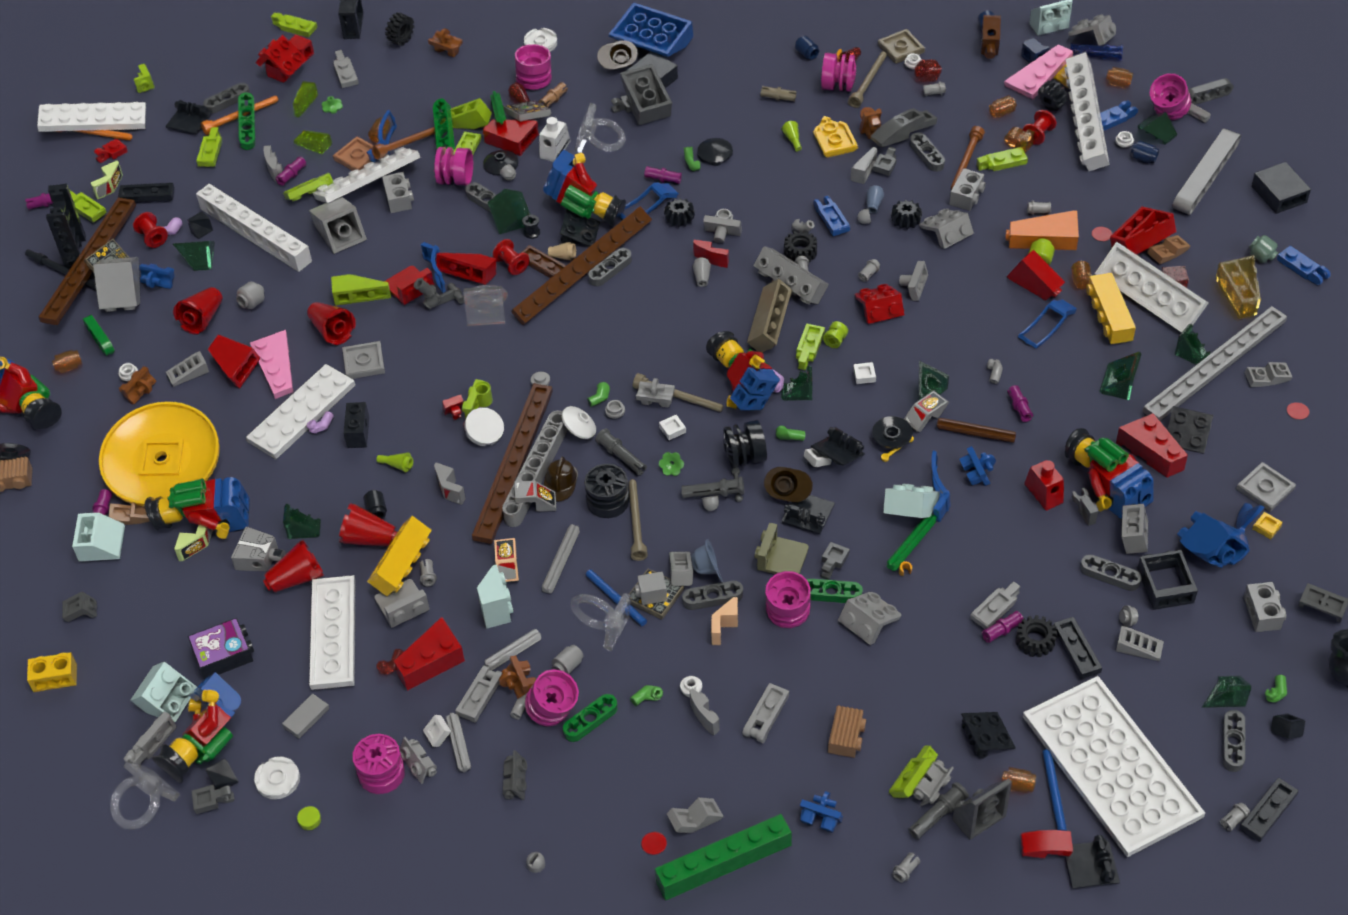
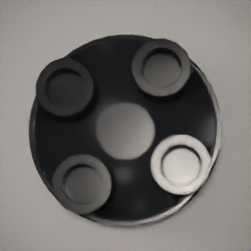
(715, 150)

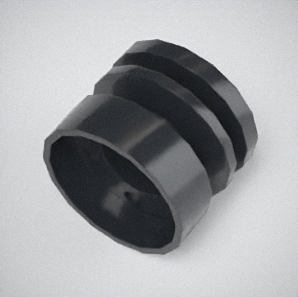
(746, 443)
(606, 491)

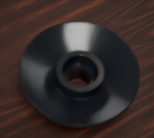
(498, 159)
(892, 432)
(13, 451)

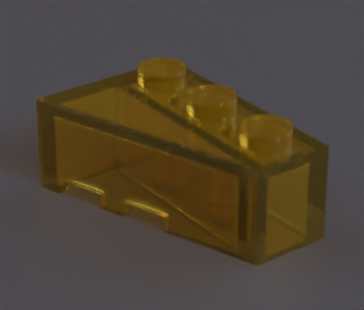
(1240, 285)

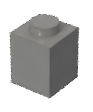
(651, 588)

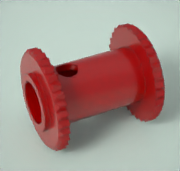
(1043, 121)
(146, 224)
(516, 262)

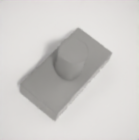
(721, 227)
(916, 281)

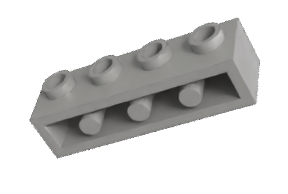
(800, 280)

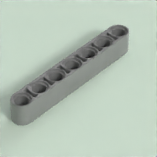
(1206, 171)
(536, 465)

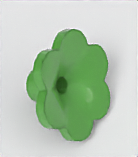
(332, 105)
(668, 466)

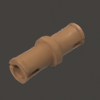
(553, 95)

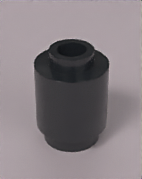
(375, 503)

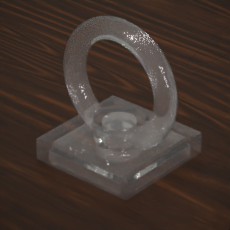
(588, 128)
(485, 305)
(614, 620)
(150, 784)

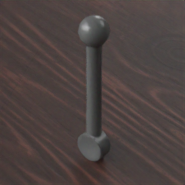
(735, 472)

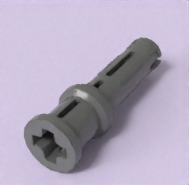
(614, 446)
(723, 487)
(945, 804)

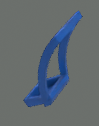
(381, 140)
(662, 190)
(429, 253)
(1061, 307)
(944, 500)

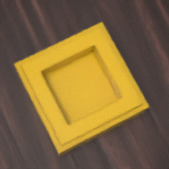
(1267, 525)

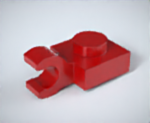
(112, 149)

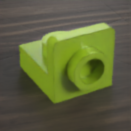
(144, 80)

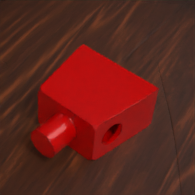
(1046, 484)

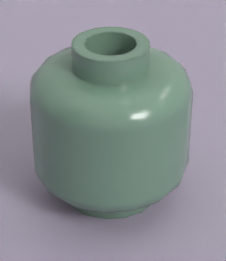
(1263, 249)

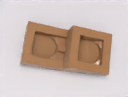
(1170, 249)
(128, 514)

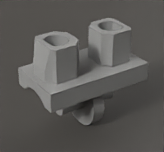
(655, 392)

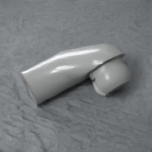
(796, 226)
(996, 372)
(518, 708)

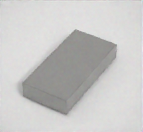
(305, 716)

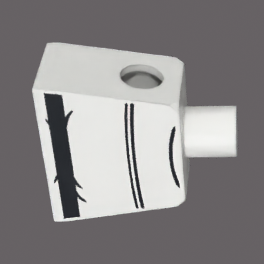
(553, 139)

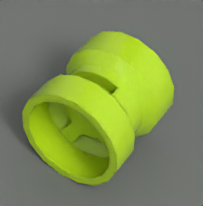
(835, 335)

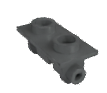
(514, 767)

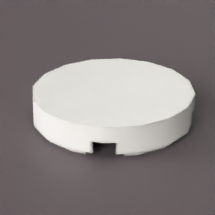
(541, 37)
(484, 426)
(277, 778)

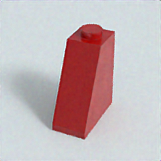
(511, 135)
(1036, 276)
(234, 358)

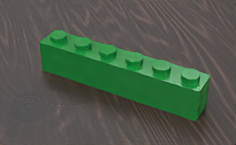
(723, 857)

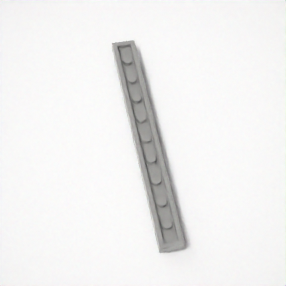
(1215, 363)

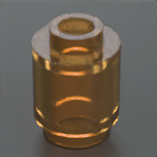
(1119, 77)
(1002, 106)
(373, 132)
(1081, 273)
(67, 361)
(1021, 779)

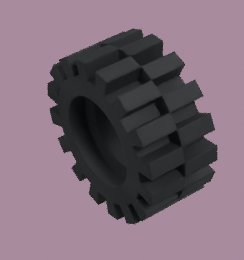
(399, 28)
(800, 239)
(1036, 646)

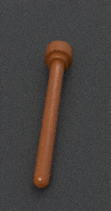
(976, 135)
(380, 150)

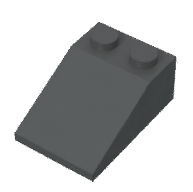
(646, 94)
(983, 809)

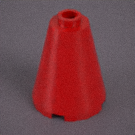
(197, 310)
(332, 322)
(365, 528)
(293, 569)

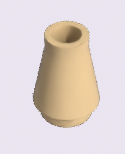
(563, 251)

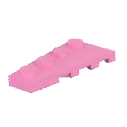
(1034, 75)
(275, 362)

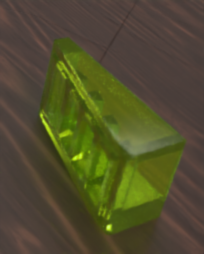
(304, 97)
(320, 144)

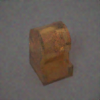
(1018, 138)

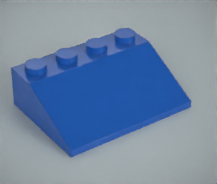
(653, 30)

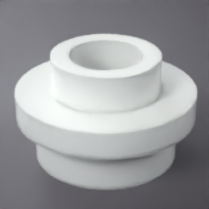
(912, 60)
(1124, 139)
(126, 371)
(690, 680)

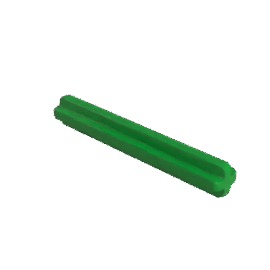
(498, 107)
(911, 542)

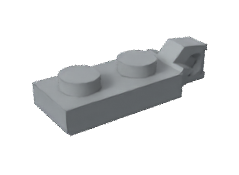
(344, 70)
(995, 606)
(152, 739)

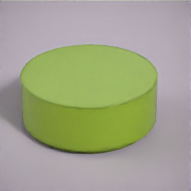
(309, 818)

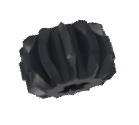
(1052, 95)
(679, 212)
(906, 214)

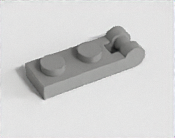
(478, 694)
(766, 712)

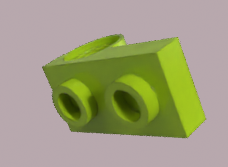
(478, 396)

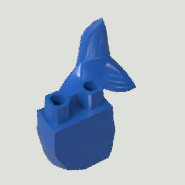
(1216, 540)

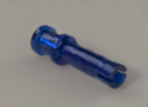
(1105, 51)

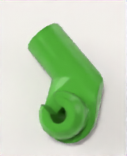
(689, 159)
(601, 395)
(789, 434)
(1279, 691)
(647, 693)

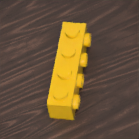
(1110, 308)
(399, 556)

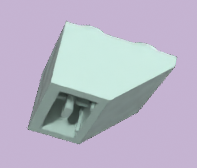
(1051, 17)
(910, 500)
(97, 537)
(494, 598)
(163, 691)

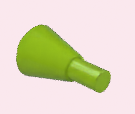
(791, 131)
(400, 461)

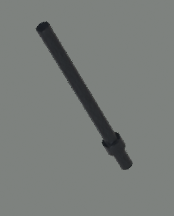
(43, 260)

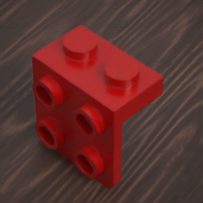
(282, 55)
(402, 283)
(881, 303)

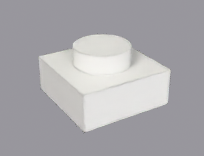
(864, 373)
(672, 427)
(816, 459)
(436, 730)

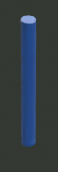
(614, 596)
(1054, 790)

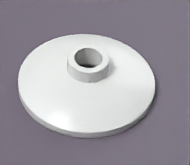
(578, 422)

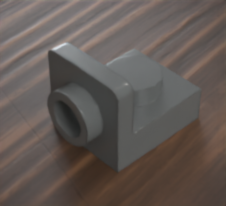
(79, 605)

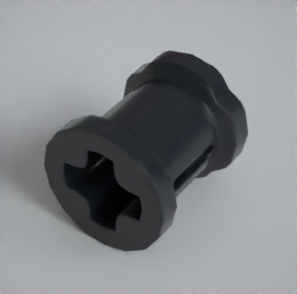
(528, 227)

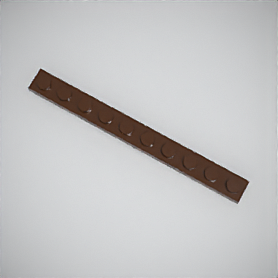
(581, 266)
(80, 271)
(512, 463)

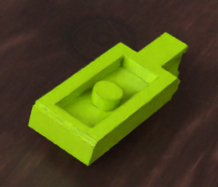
(294, 24)
(210, 148)
(1002, 159)
(309, 186)
(88, 207)
(809, 345)
(913, 773)

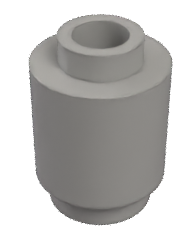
(568, 659)

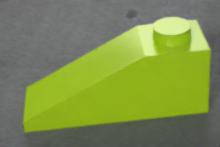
(470, 115)
(356, 289)

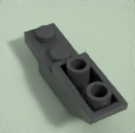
(900, 126)

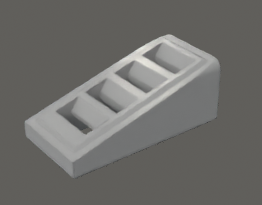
(864, 166)
(197, 365)
(681, 568)
(1135, 636)

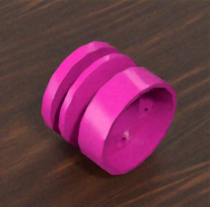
(533, 66)
(838, 72)
(1169, 88)
(454, 166)
(788, 599)
(559, 690)
(378, 763)

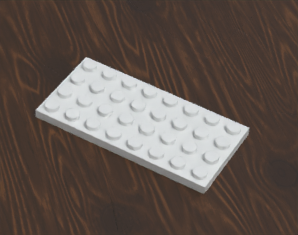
(1113, 766)

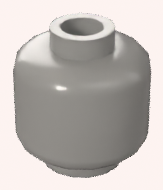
(250, 295)

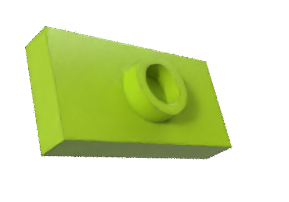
(469, 140)

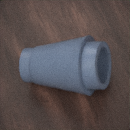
(874, 198)

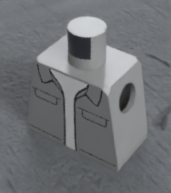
(256, 551)

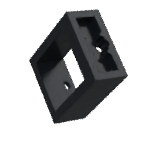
(352, 13)
(1171, 596)

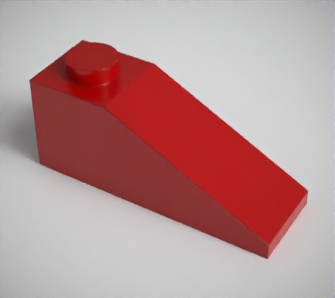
(467, 266)

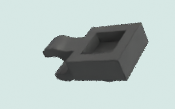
(622, 104)
(886, 163)
(1086, 508)
(833, 557)
(208, 798)

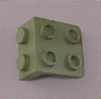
(779, 554)

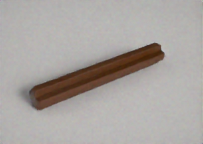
(976, 430)

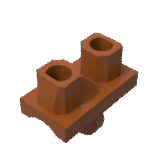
(444, 41)
(870, 121)
(138, 385)
(514, 677)

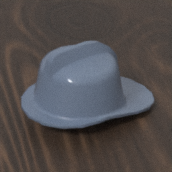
(705, 561)

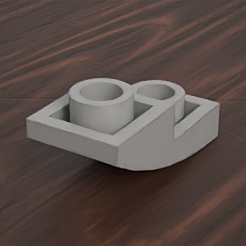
(272, 162)
(1272, 374)
(700, 707)

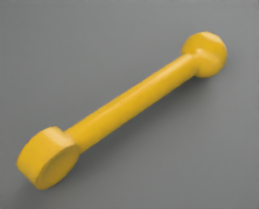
(885, 456)

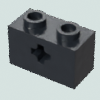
(356, 425)

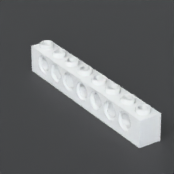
(1087, 112)
(254, 227)

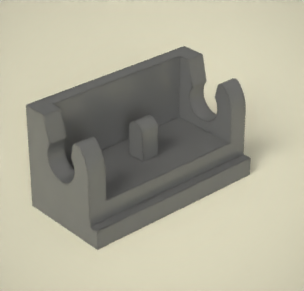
(1324, 601)

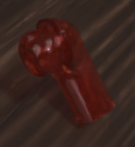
(388, 667)

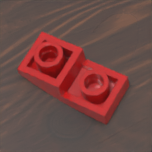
(716, 256)
(1046, 842)

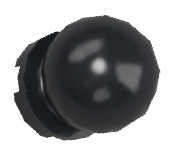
(1339, 657)

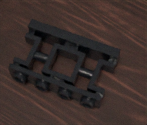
(65, 224)

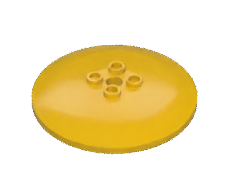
(145, 434)

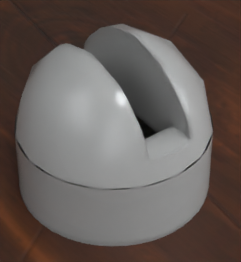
(508, 172)
(864, 216)
(710, 503)
(538, 864)

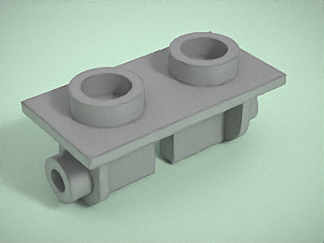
(420, 767)
(929, 790)

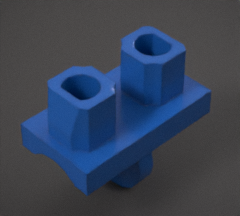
(156, 276)
(985, 462)
(810, 810)

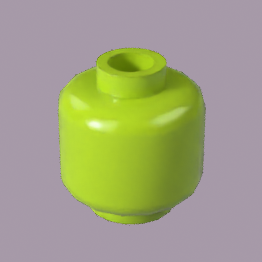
(1044, 249)

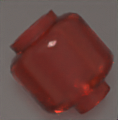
(928, 70)

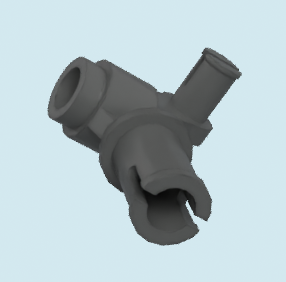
(432, 298)

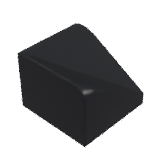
(200, 225)
(1288, 726)
(221, 774)

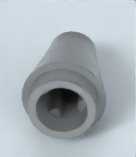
(701, 270)

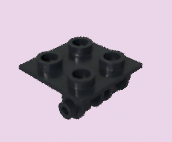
(188, 117)
(579, 229)
(1190, 428)
(839, 447)
(808, 514)
(986, 732)
(1092, 864)

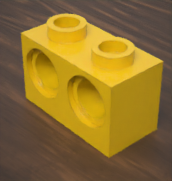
(52, 672)

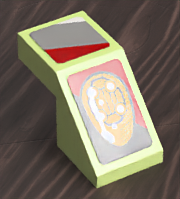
(110, 181)
(190, 544)

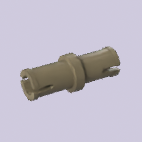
(778, 93)

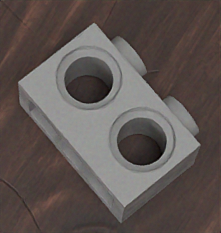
(967, 189)
(397, 192)
(1135, 528)
(1264, 606)

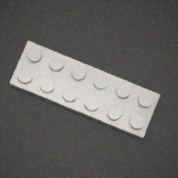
(92, 116)
(369, 173)
(1152, 288)
(306, 404)
(332, 633)

